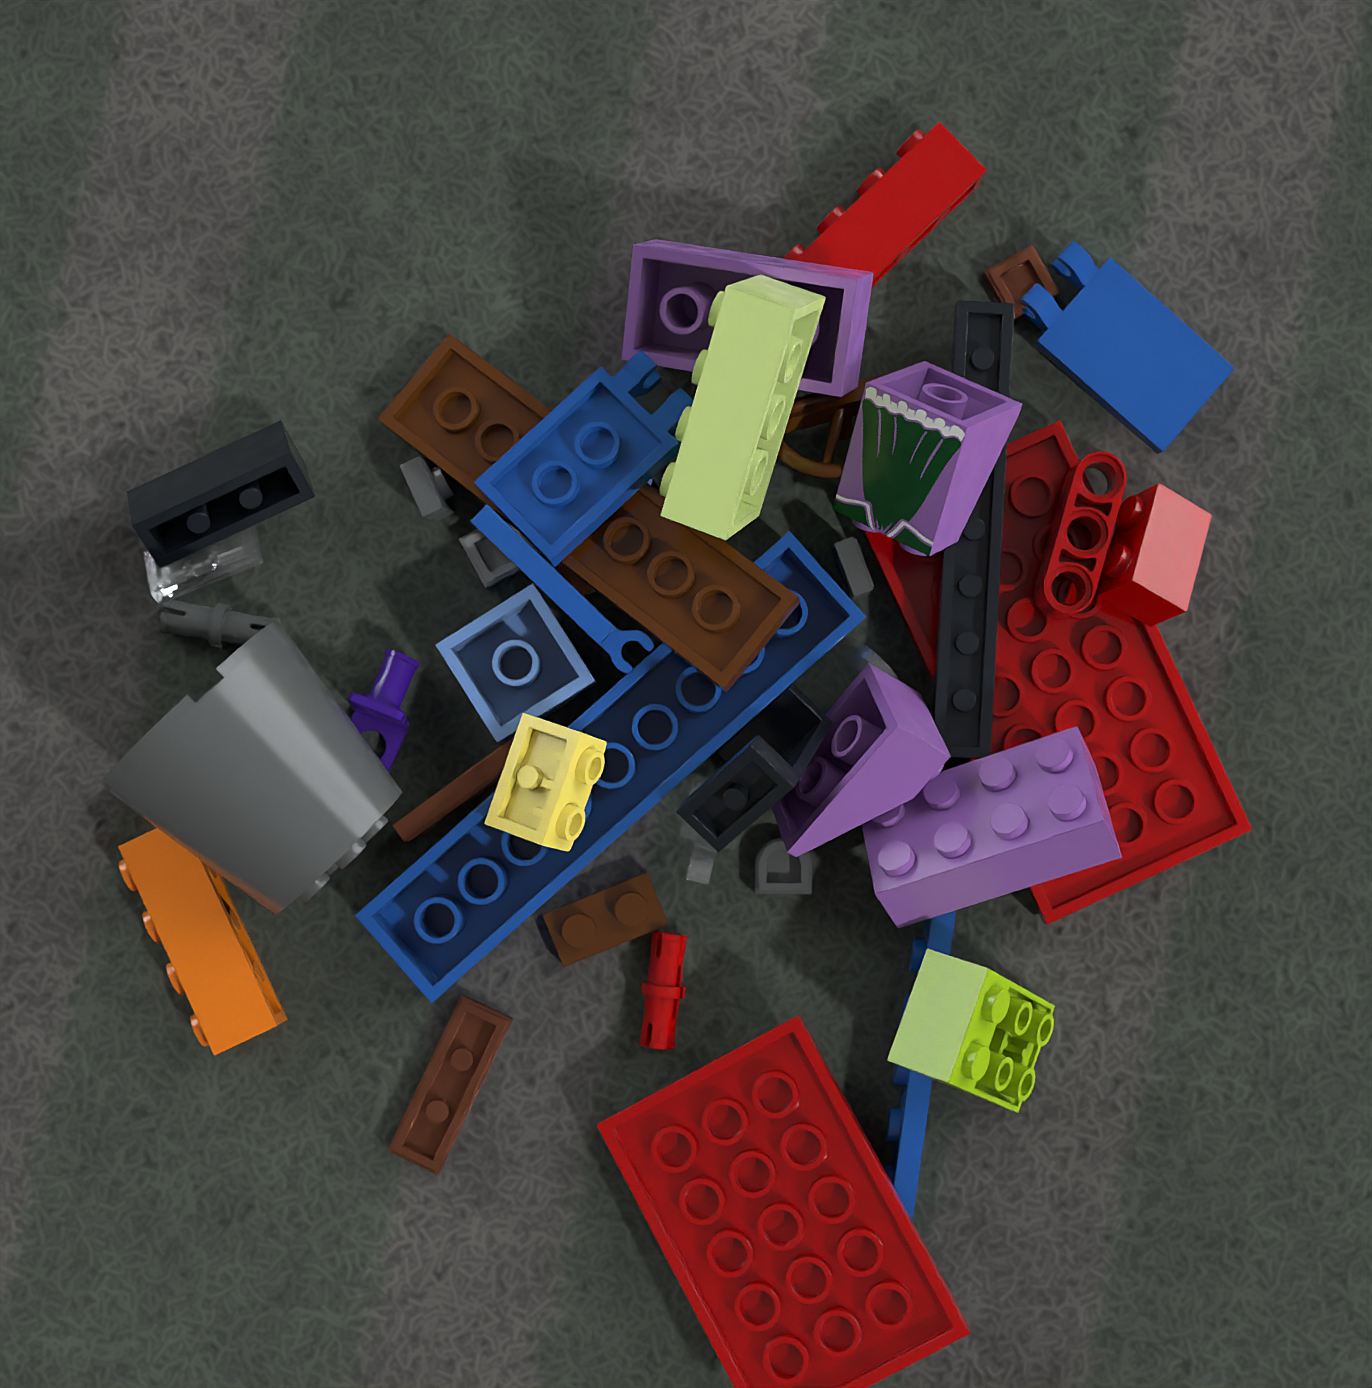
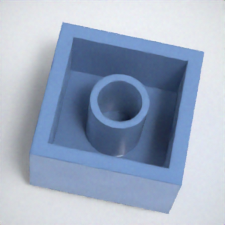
(516, 663)

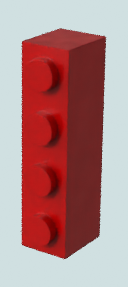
(897, 206)

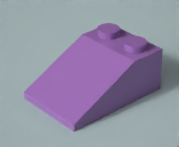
(867, 764)

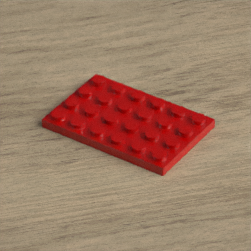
(783, 1220)

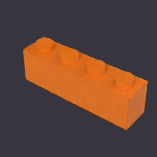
(204, 941)

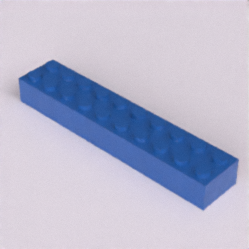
(657, 732)

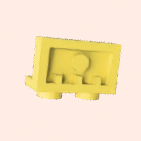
(546, 783)

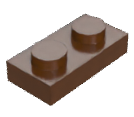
(605, 919)

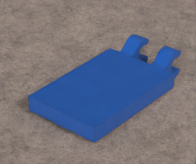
(1125, 348)
(585, 458)
(558, 588)

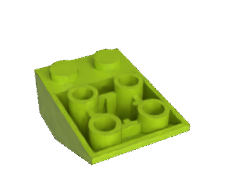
(972, 1030)

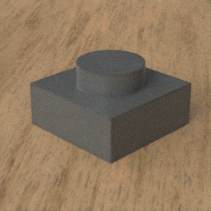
(429, 488)

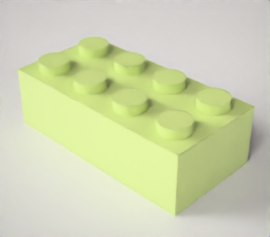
(740, 404)

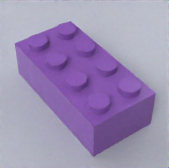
(678, 282)
(991, 829)

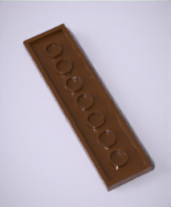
(660, 573)

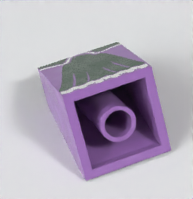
(922, 455)

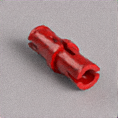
(663, 990)

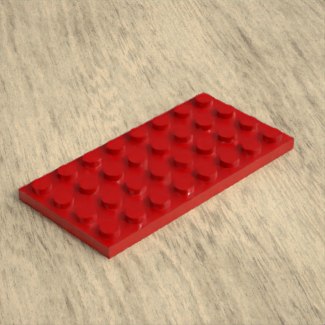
(1088, 673)

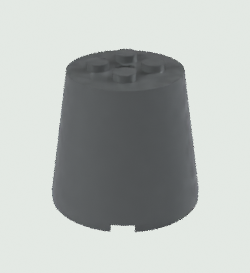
(260, 775)

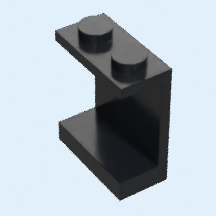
(760, 768)

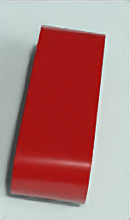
(1094, 512)

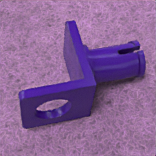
(381, 708)

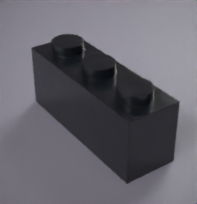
(219, 494)

